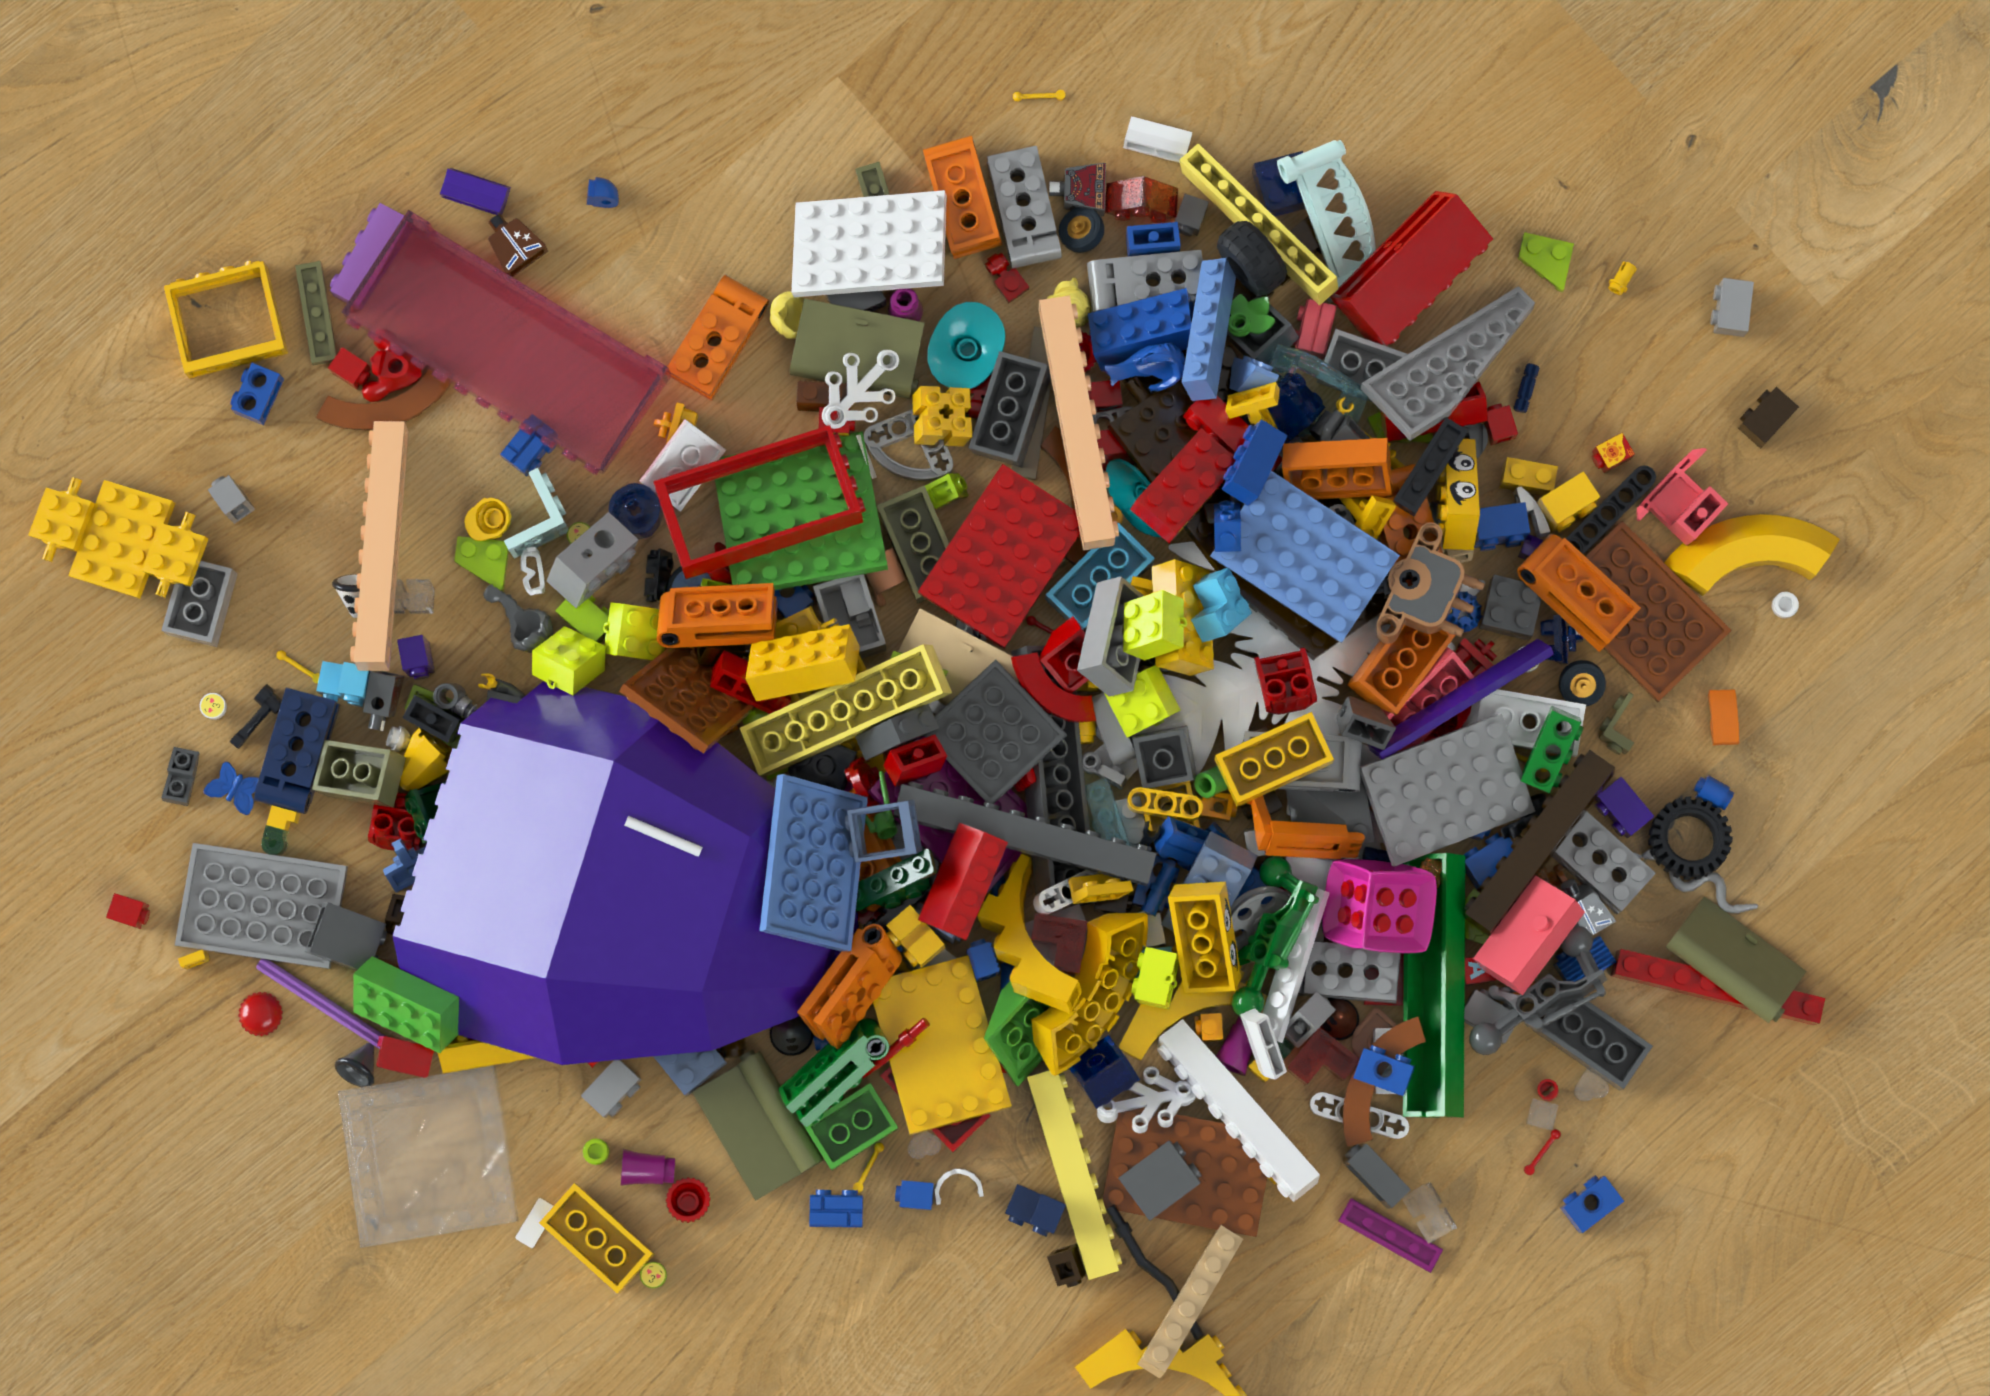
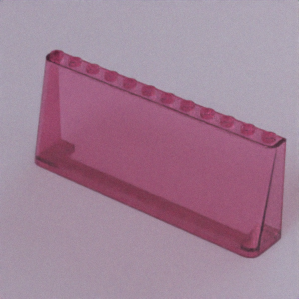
(505, 345)

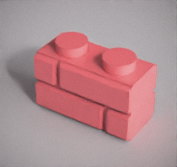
(1315, 327)

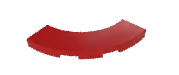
(1048, 694)

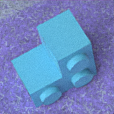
(1222, 605)
(343, 682)

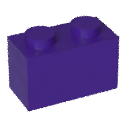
(416, 656)
(1623, 808)

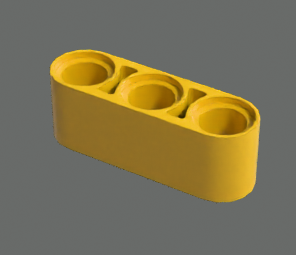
(1177, 799)

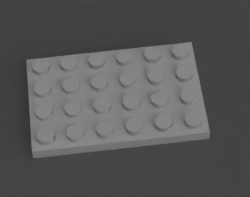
(1446, 789)
(256, 903)

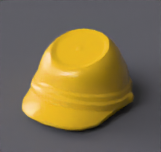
(488, 519)

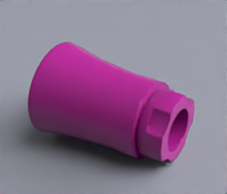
(914, 309)
(1236, 1050)
(646, 1168)

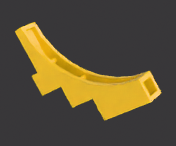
(1032, 972)
(1153, 1021)
(1123, 1355)

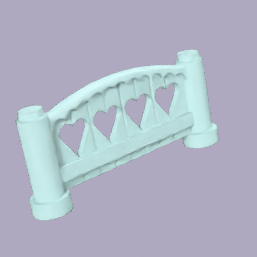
(1307, 171)

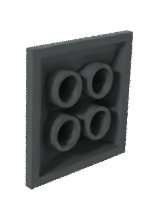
(1333, 808)

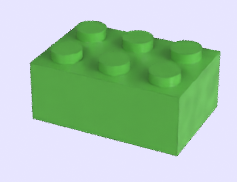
(851, 1127)

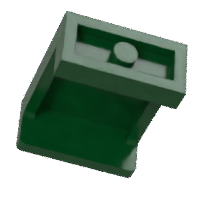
(422, 807)

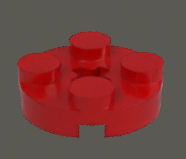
(862, 778)

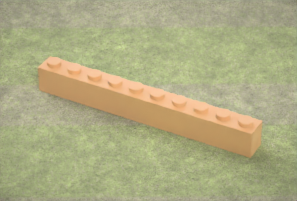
(1077, 423)
(380, 547)

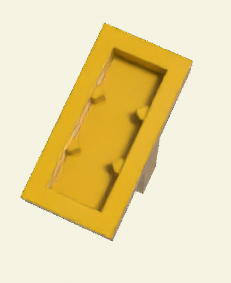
(1254, 403)
(1370, 513)

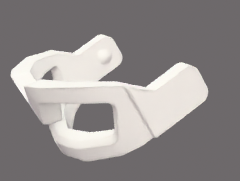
(532, 552)
(957, 1171)

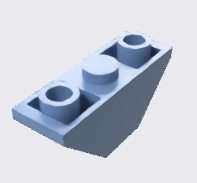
(1250, 373)

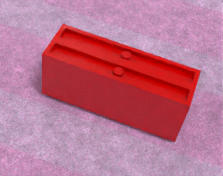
(1412, 268)

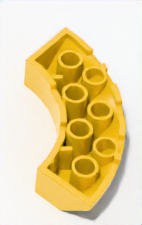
(1750, 543)
(1105, 983)

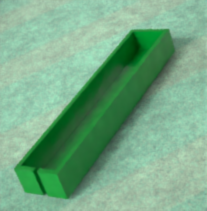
(1437, 995)

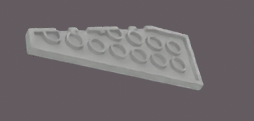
(1440, 373)

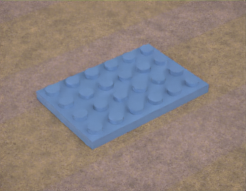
(1308, 557)
(809, 865)

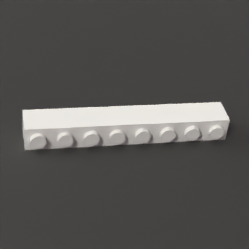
(1237, 1110)

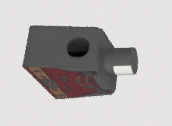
(1082, 187)
(388, 688)

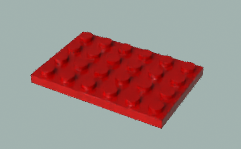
(1002, 556)

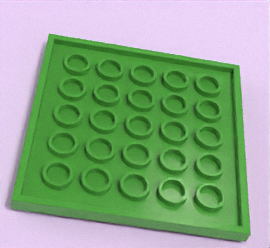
(793, 494)

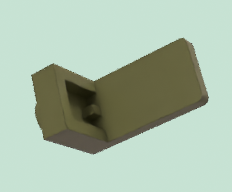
(1616, 742)

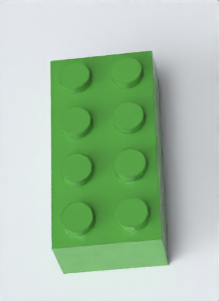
(405, 1004)

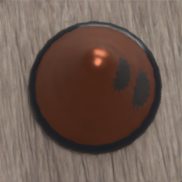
(1342, 1021)

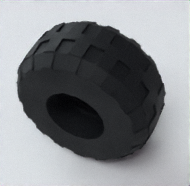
(1252, 258)

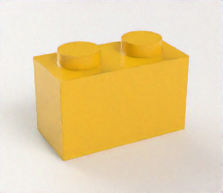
(1532, 476)

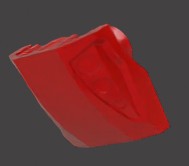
(1286, 682)
(391, 824)

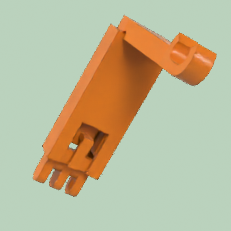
(1302, 838)

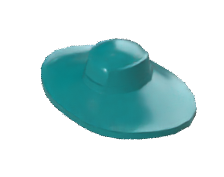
(966, 345)
(1125, 487)

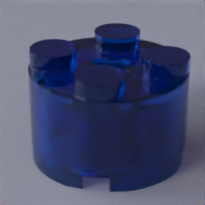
(633, 496)

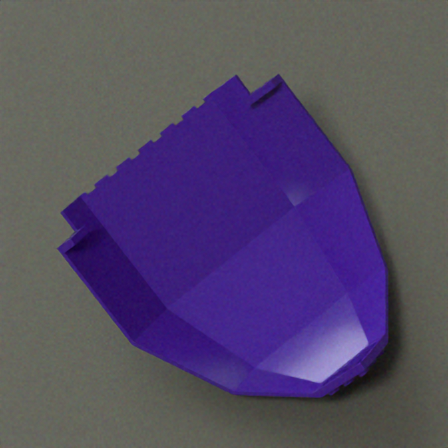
(582, 930)

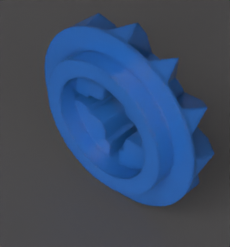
(1464, 622)

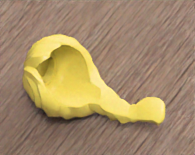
(786, 314)

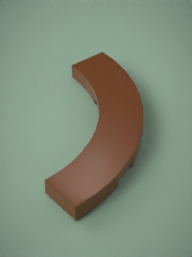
(400, 408)
(1054, 448)
(1359, 1094)

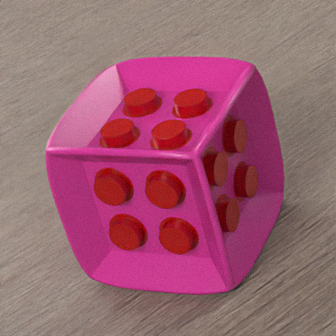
(1379, 906)

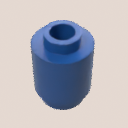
(1713, 791)

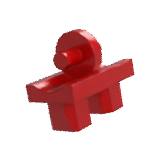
(1468, 651)

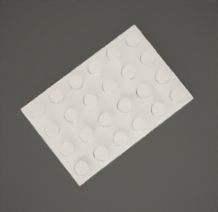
(869, 244)

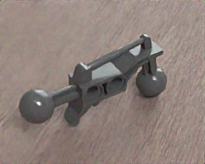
(1487, 1037)

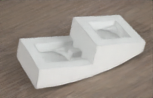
(1538, 519)

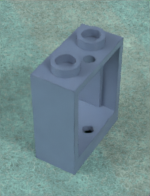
(909, 828)

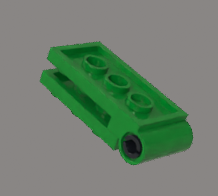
(833, 1072)

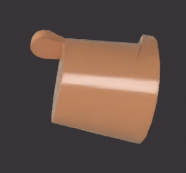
(888, 578)

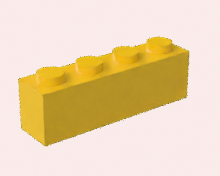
(469, 1054)

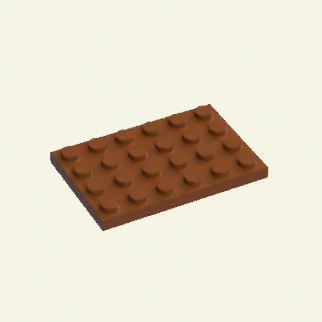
(1671, 627)
(680, 697)
(1230, 1180)

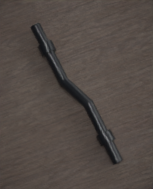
(1124, 1231)

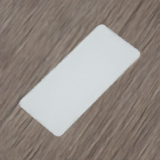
(531, 1229)

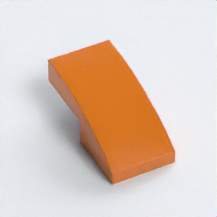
(1724, 717)

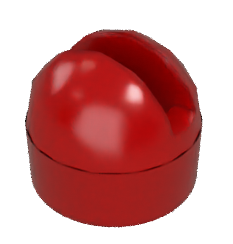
(1545, 1085)

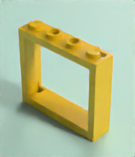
(234, 358)

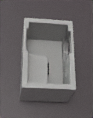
(578, 575)
(851, 604)

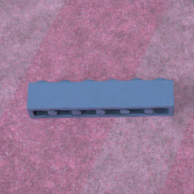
(1208, 329)

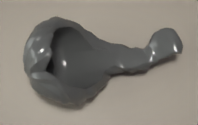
(528, 626)

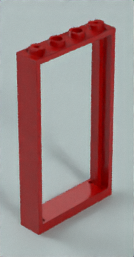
(748, 460)

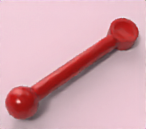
(1031, 620)
(1529, 1169)

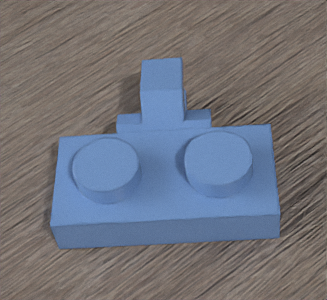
(400, 872)

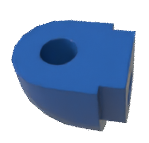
(602, 193)

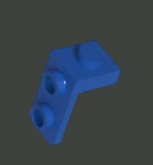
(1227, 526)

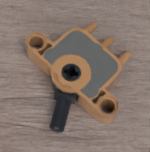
(1434, 589)

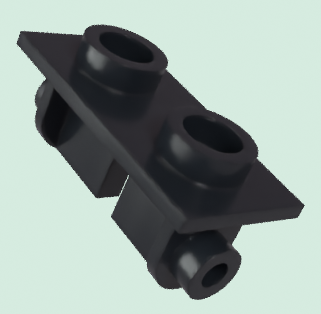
(660, 564)

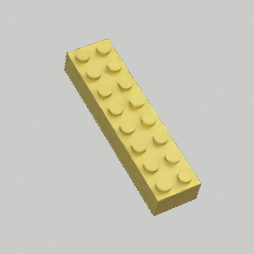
(845, 710)

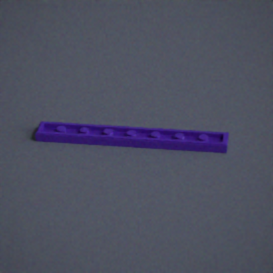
(1465, 696)

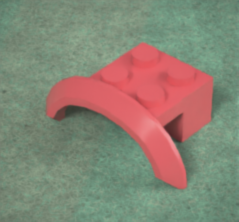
(1682, 503)

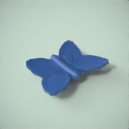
(234, 786)

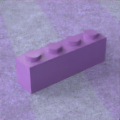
(368, 247)

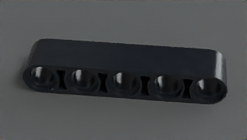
(1613, 504)

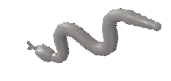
(1694, 884)

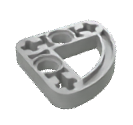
(898, 469)

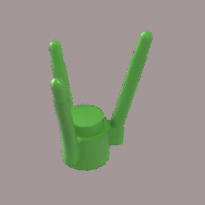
(883, 821)

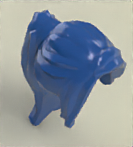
(1160, 360)

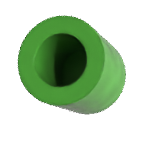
(1210, 782)

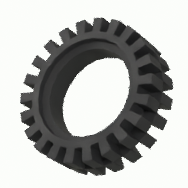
(1710, 817)

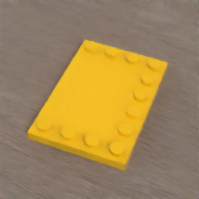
(950, 1066)

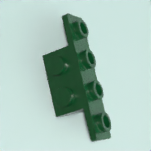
(898, 882)

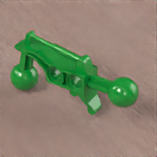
(1275, 932)

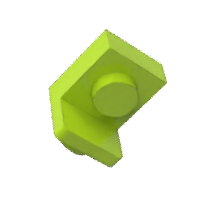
(947, 490)

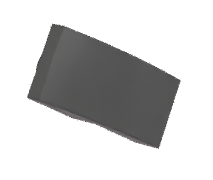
(181, 776)

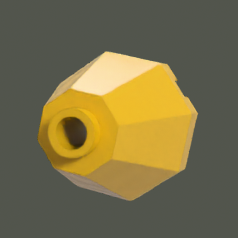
(424, 761)

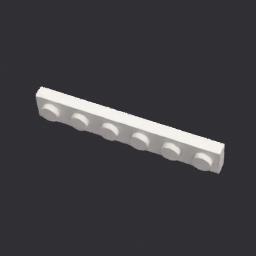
(1288, 980)

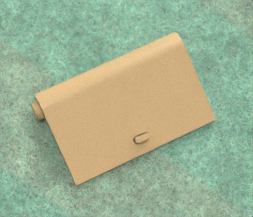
(953, 651)

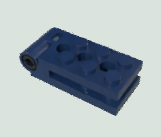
(273, 784)

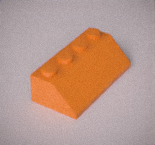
(1339, 468)
(1398, 668)

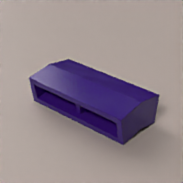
(475, 191)

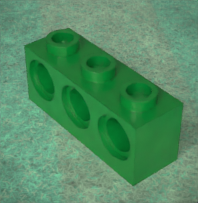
(1551, 736)

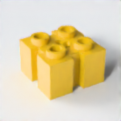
(932, 407)
(915, 937)

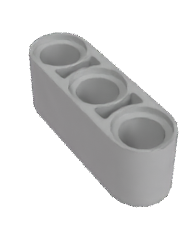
(1117, 744)

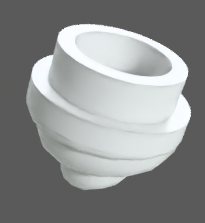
(398, 739)

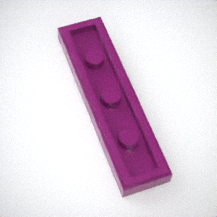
(1390, 1235)

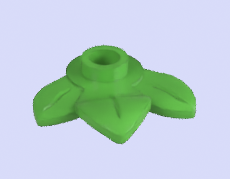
(1251, 313)

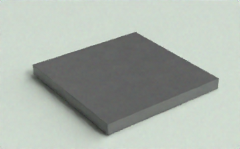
(995, 732)

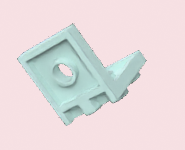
(546, 530)

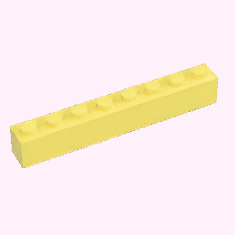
(1240, 205)
(1073, 1174)

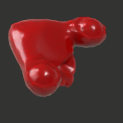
(392, 371)

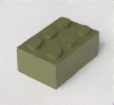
(359, 773)

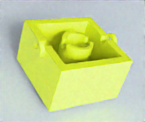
(1153, 625)
(632, 631)
(568, 660)
(1146, 704)
(1156, 976)

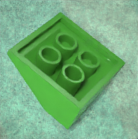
(1012, 1034)

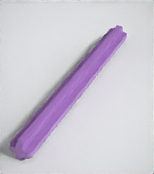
(319, 1001)

